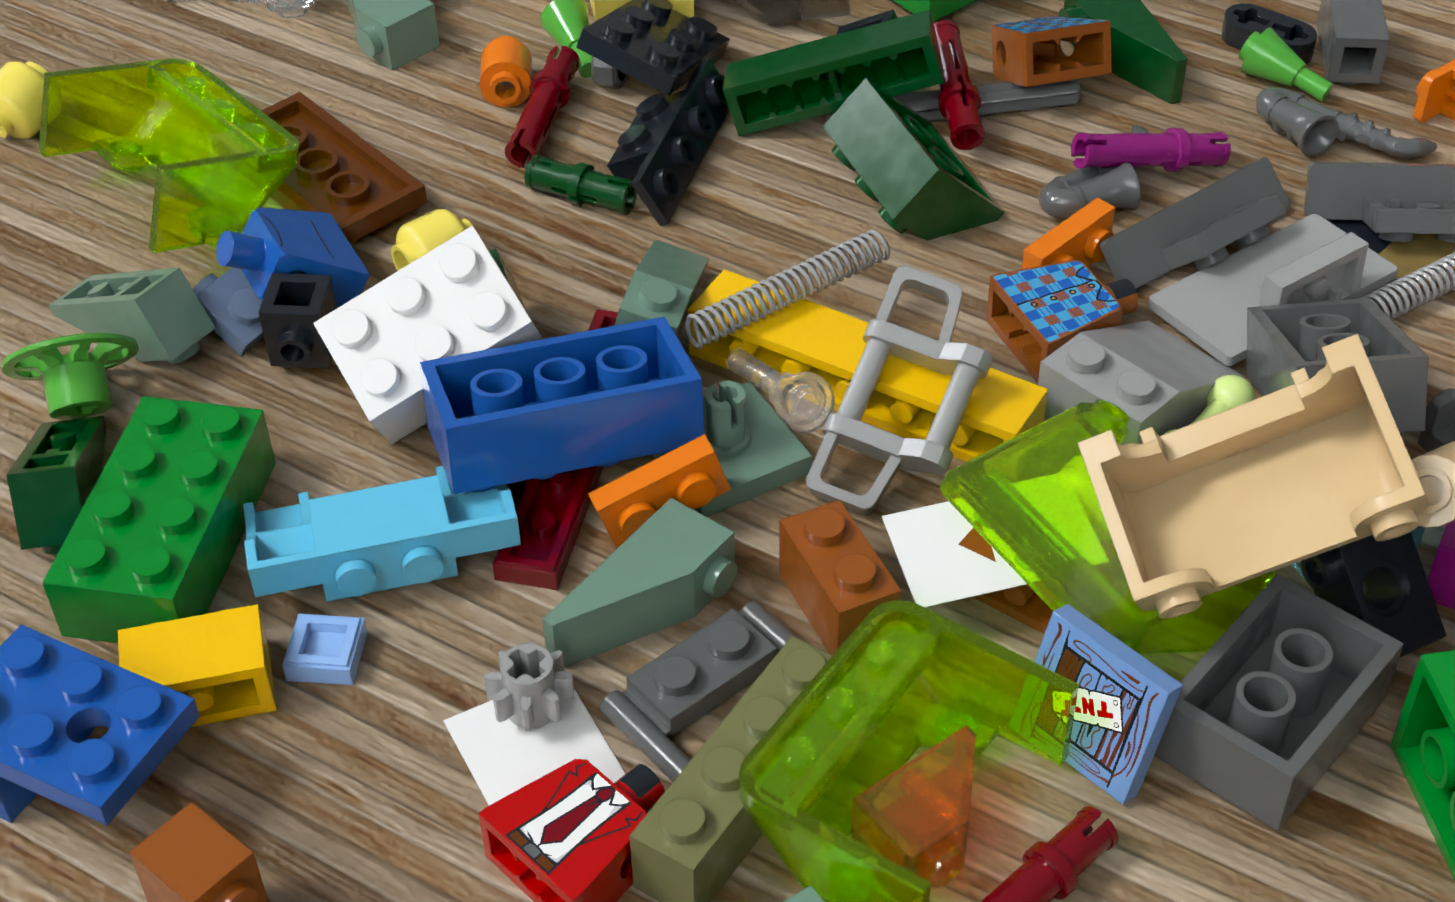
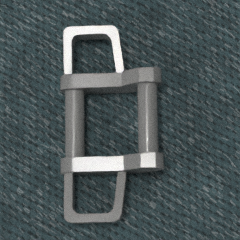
(959, 360)

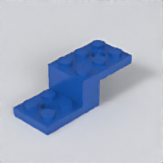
(50, 707)

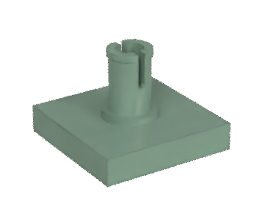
(750, 444)

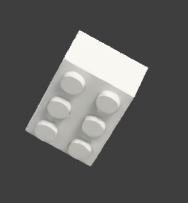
(427, 311)

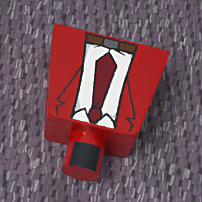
(570, 832)

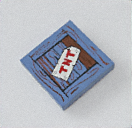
(1119, 701)

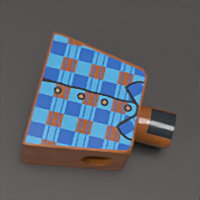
(1032, 53)
(1050, 304)

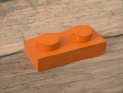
(1074, 238)
(685, 474)

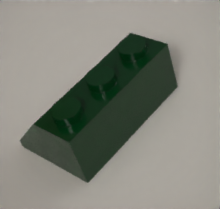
(907, 166)

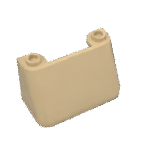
(1256, 485)

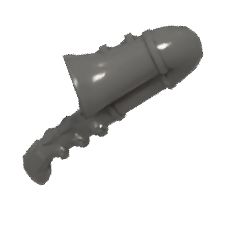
(1317, 126)
(1072, 192)

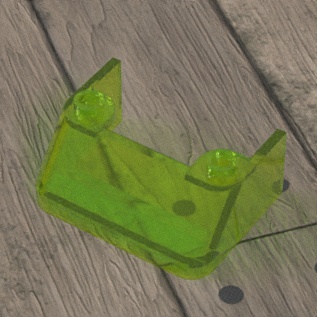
(209, 143)
(885, 692)

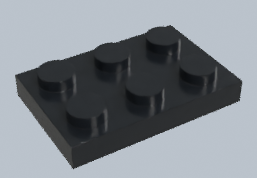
(653, 43)

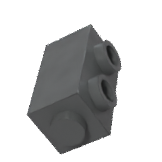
(1353, 40)

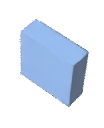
(325, 649)

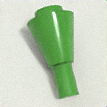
(564, 23)
(1273, 60)

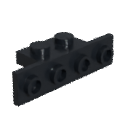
(671, 140)

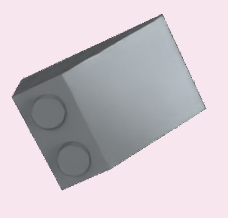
(1138, 369)

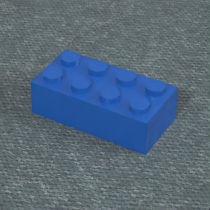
(561, 404)

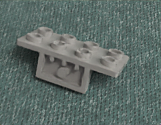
(1291, 266)

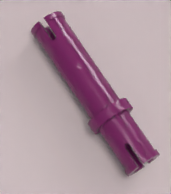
(1166, 149)

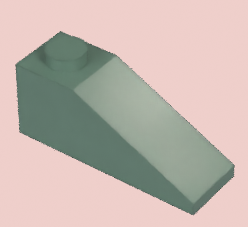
(395, 29)
(663, 286)
(146, 305)
(645, 585)

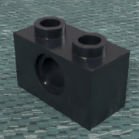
(1396, 588)

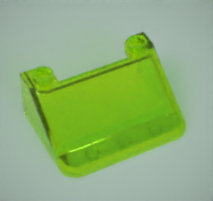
(1047, 524)

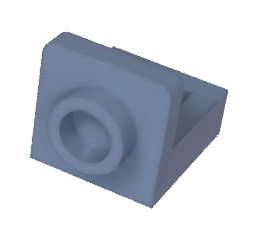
(232, 308)

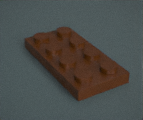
(341, 172)

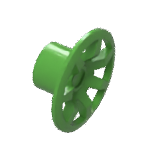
(74, 381)

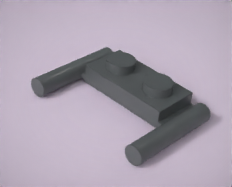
(693, 681)

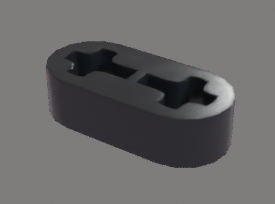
(1245, 19)

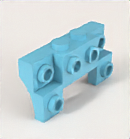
(375, 537)

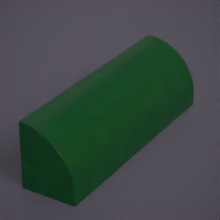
(823, 73)

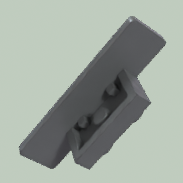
(1386, 196)
(1199, 226)

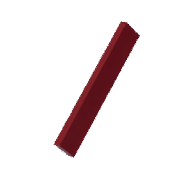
(550, 517)

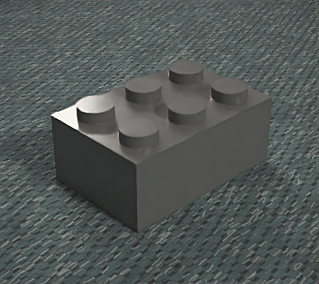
(1293, 337)
(1278, 700)

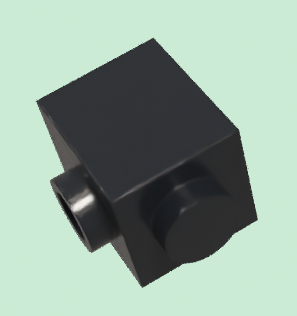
(288, 317)

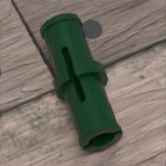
(580, 184)

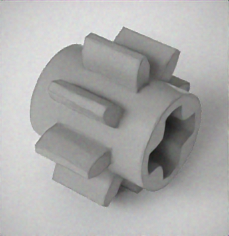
(529, 685)

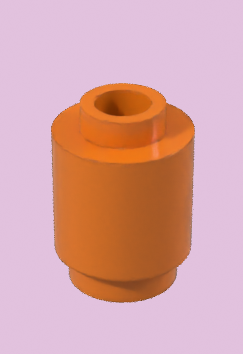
(505, 72)

